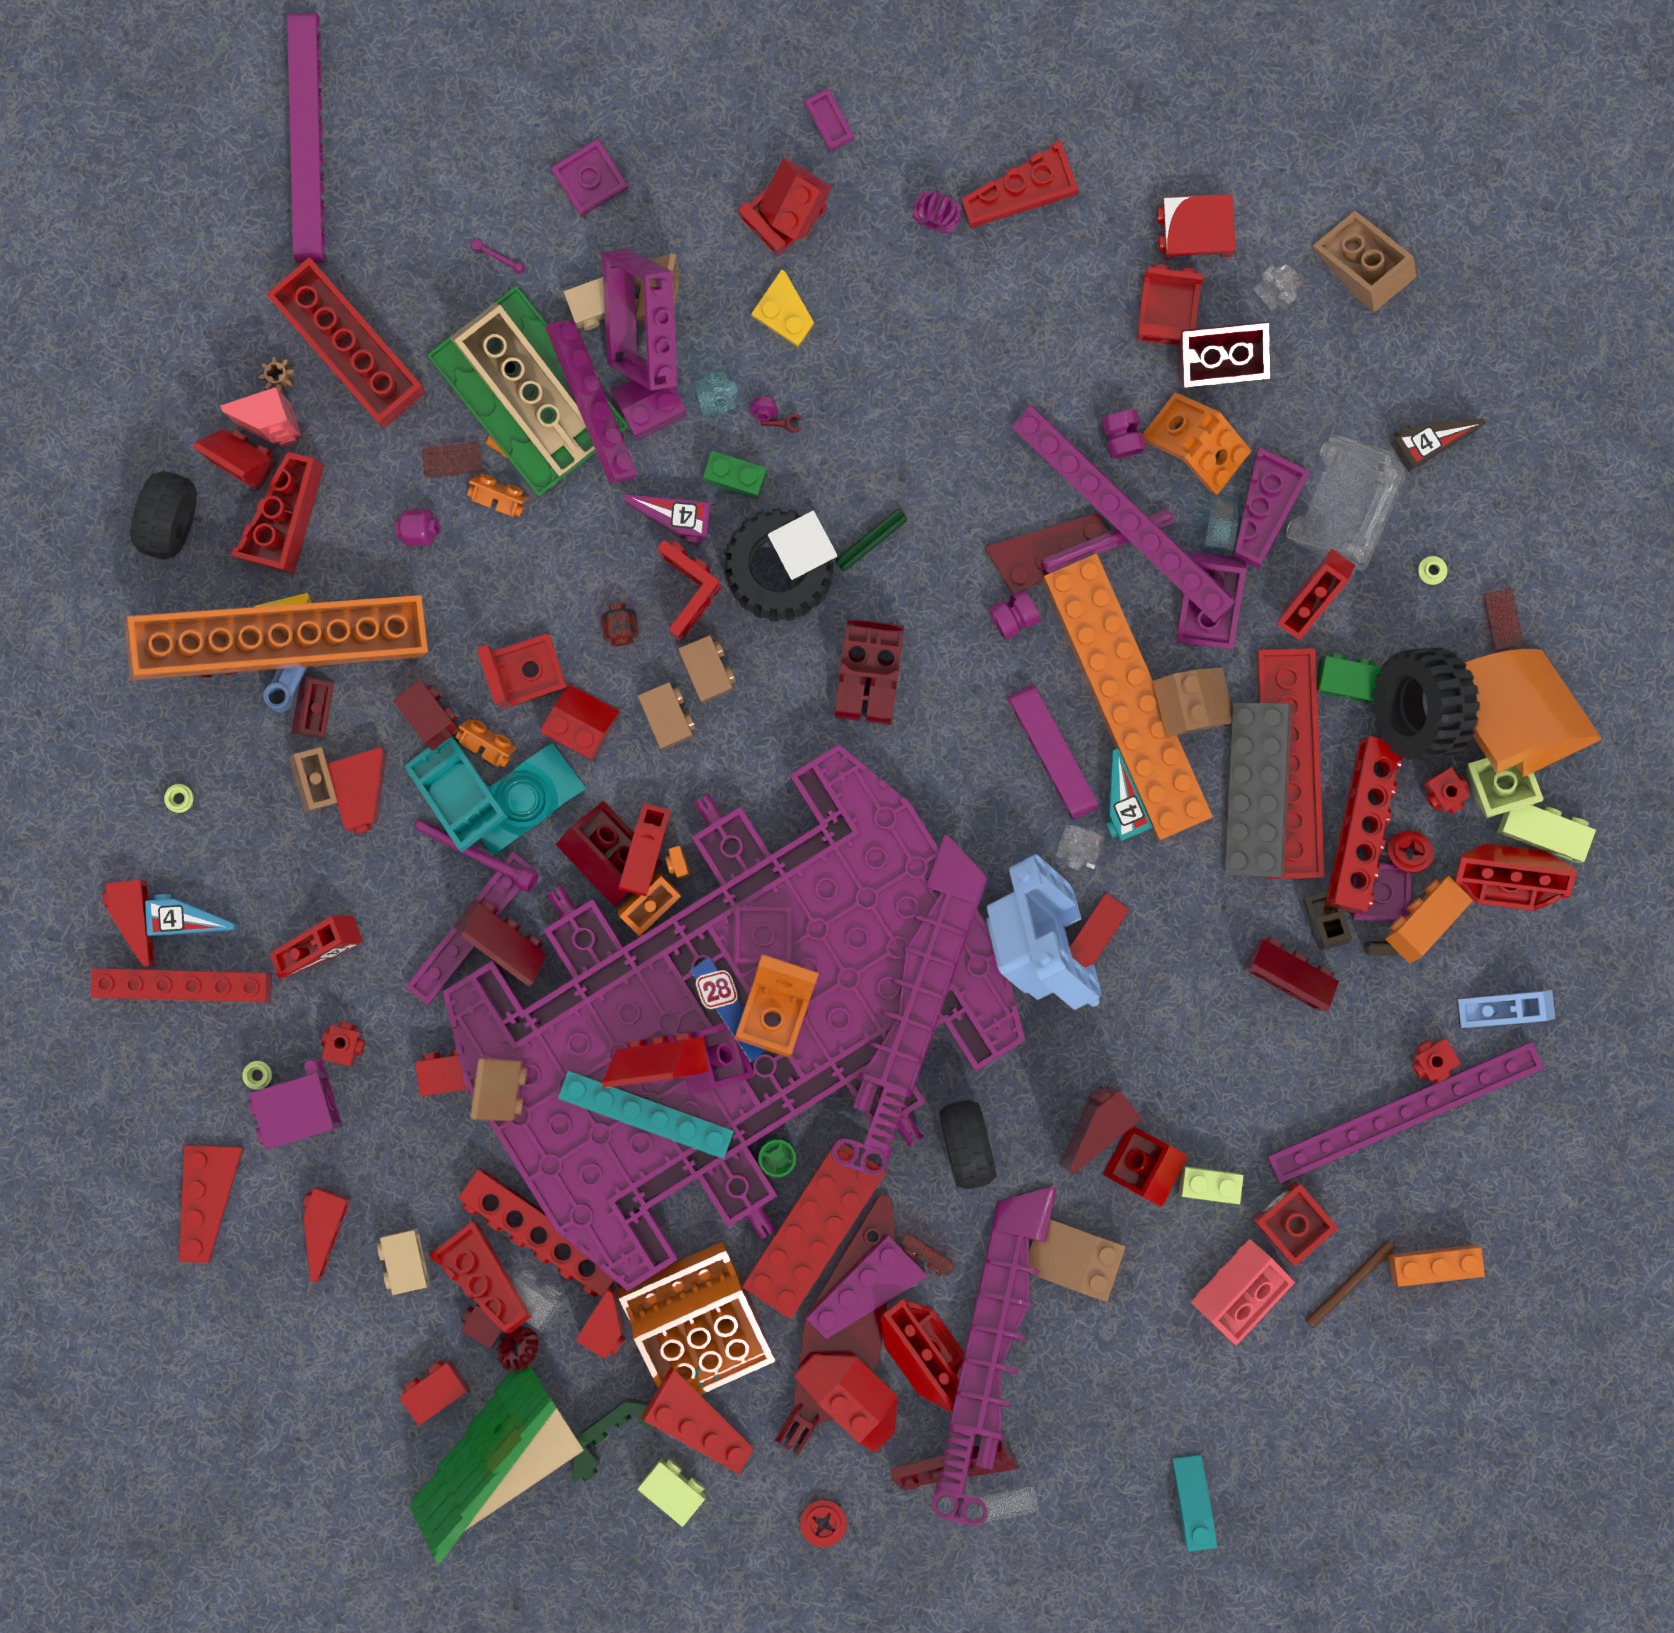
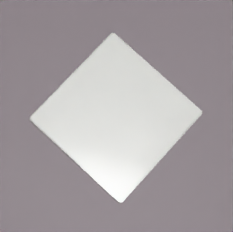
(802, 545)

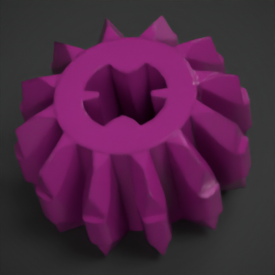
(936, 211)

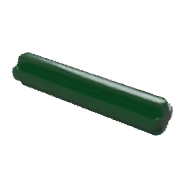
(871, 540)

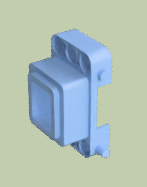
(1032, 938)

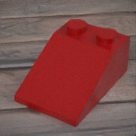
(237, 457)

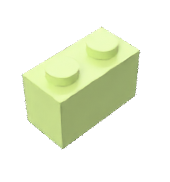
(1210, 1185)
(672, 1491)

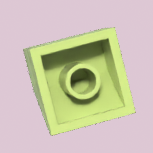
(1501, 791)

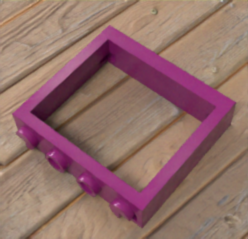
(620, 319)

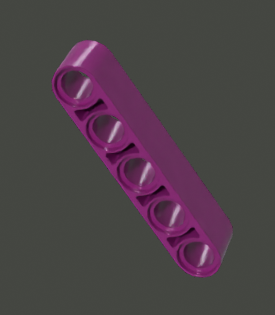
(1053, 751)

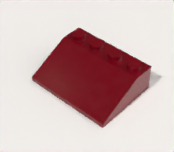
(1100, 1124)

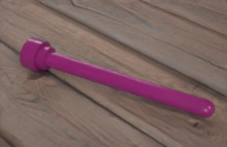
(524, 878)

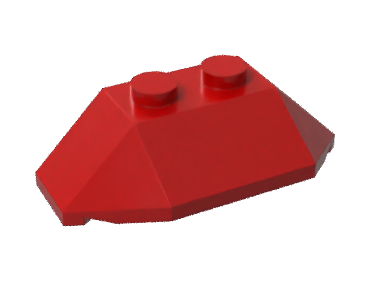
(1514, 877)
(923, 1351)
(851, 1397)

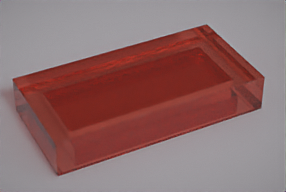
(452, 460)
(1503, 619)

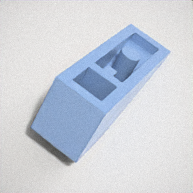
(1506, 1009)

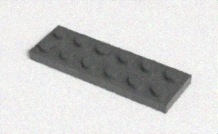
(1258, 789)

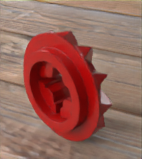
(1421, 847)
(826, 1537)

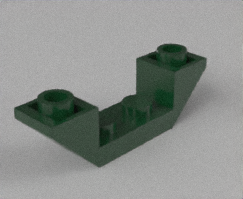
(587, 1461)

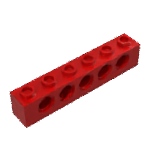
(1352, 835)
(181, 985)
(533, 1216)

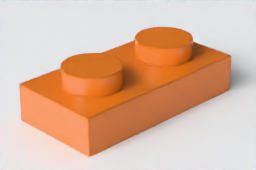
(677, 863)

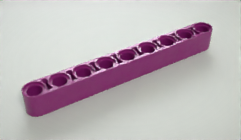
(305, 136)

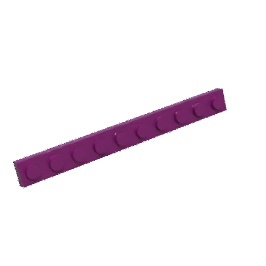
(1123, 514)
(1405, 1112)

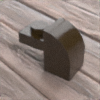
(1327, 923)

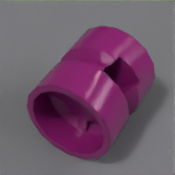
(1123, 434)
(1015, 614)

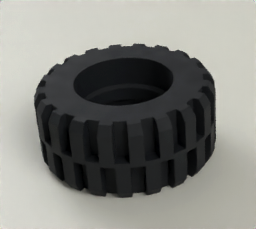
(748, 590)
(1449, 698)

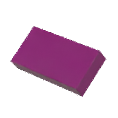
(829, 119)

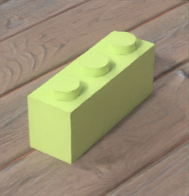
(1548, 831)

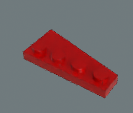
(1031, 185)
(205, 1194)
(477, 1269)
(693, 1421)

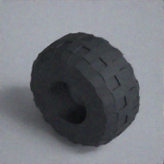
(163, 515)
(967, 1144)

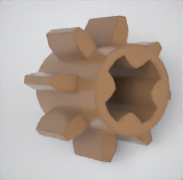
(284, 378)

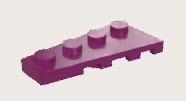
(1268, 502)
(871, 1283)

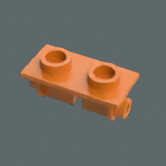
(508, 496)
(497, 747)

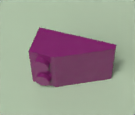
(1194, 624)

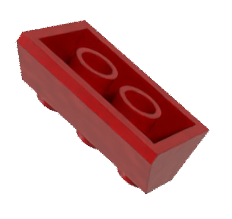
(657, 1060)

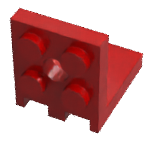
(698, 573)
(506, 676)

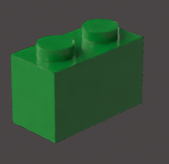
(735, 475)
(1347, 678)

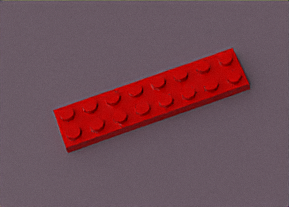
(1291, 678)

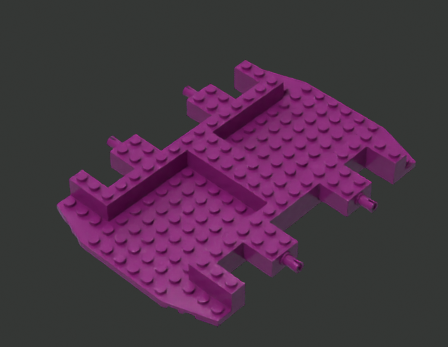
(853, 913)

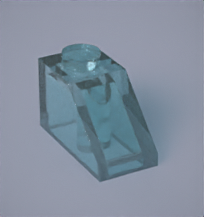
(1221, 524)

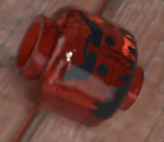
(619, 625)

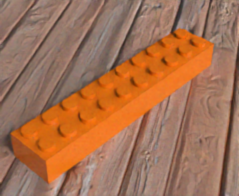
(275, 637)
(1125, 696)

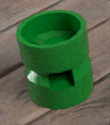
(777, 1157)

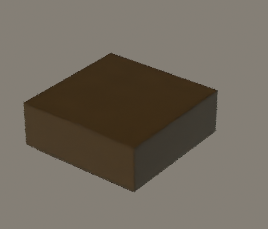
(1379, 948)

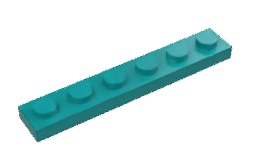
(646, 1114)

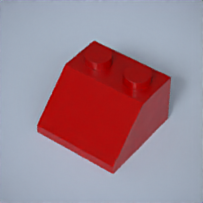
(794, 200)
(580, 722)
(1145, 1165)
(605, 1326)

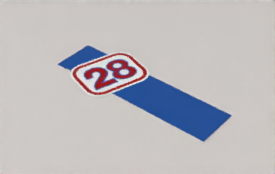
(719, 992)

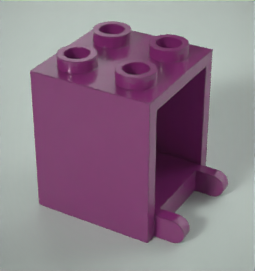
(295, 1108)

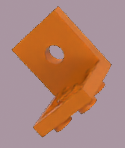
(1198, 440)
(781, 991)

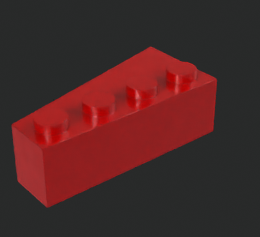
(282, 517)

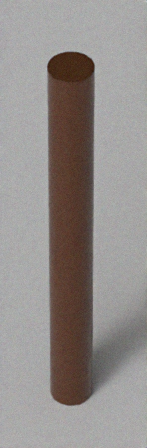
(1350, 1284)

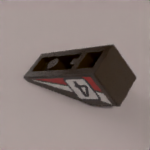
(1429, 439)

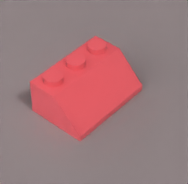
(266, 416)
(1242, 1292)

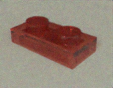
(917, 1248)

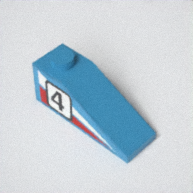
(175, 917)

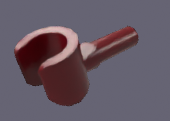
(784, 423)

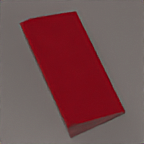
(312, 707)

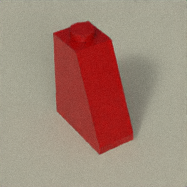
(359, 788)

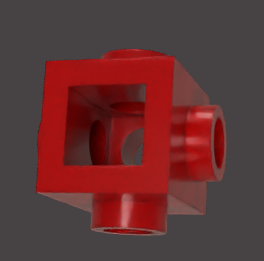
(1437, 795)
(332, 1042)
(1444, 1060)

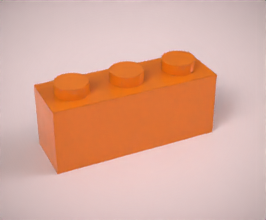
(1428, 918)
(1436, 1265)

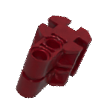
(884, 674)

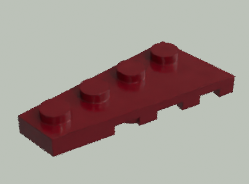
(1021, 558)
(927, 1471)

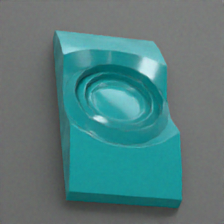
(456, 792)
(532, 795)

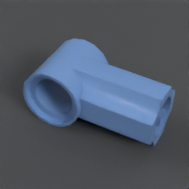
(287, 681)

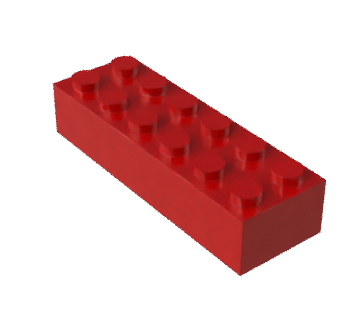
(346, 343)
(812, 1232)

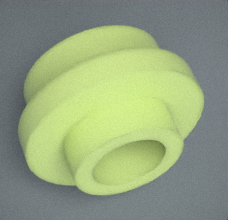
(1423, 570)
(170, 794)
(248, 1075)

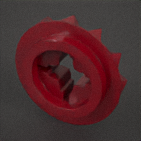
(526, 1350)

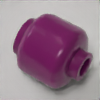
(417, 527)

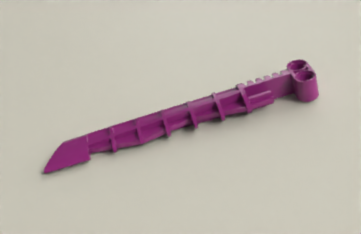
(925, 983)
(994, 1327)

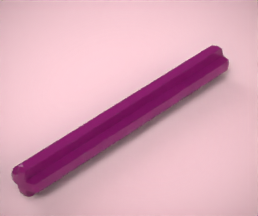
(1098, 544)

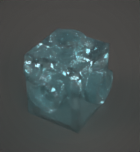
(715, 393)

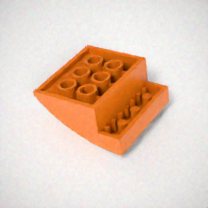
(1526, 712)
(695, 1319)

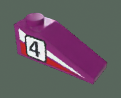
(681, 517)

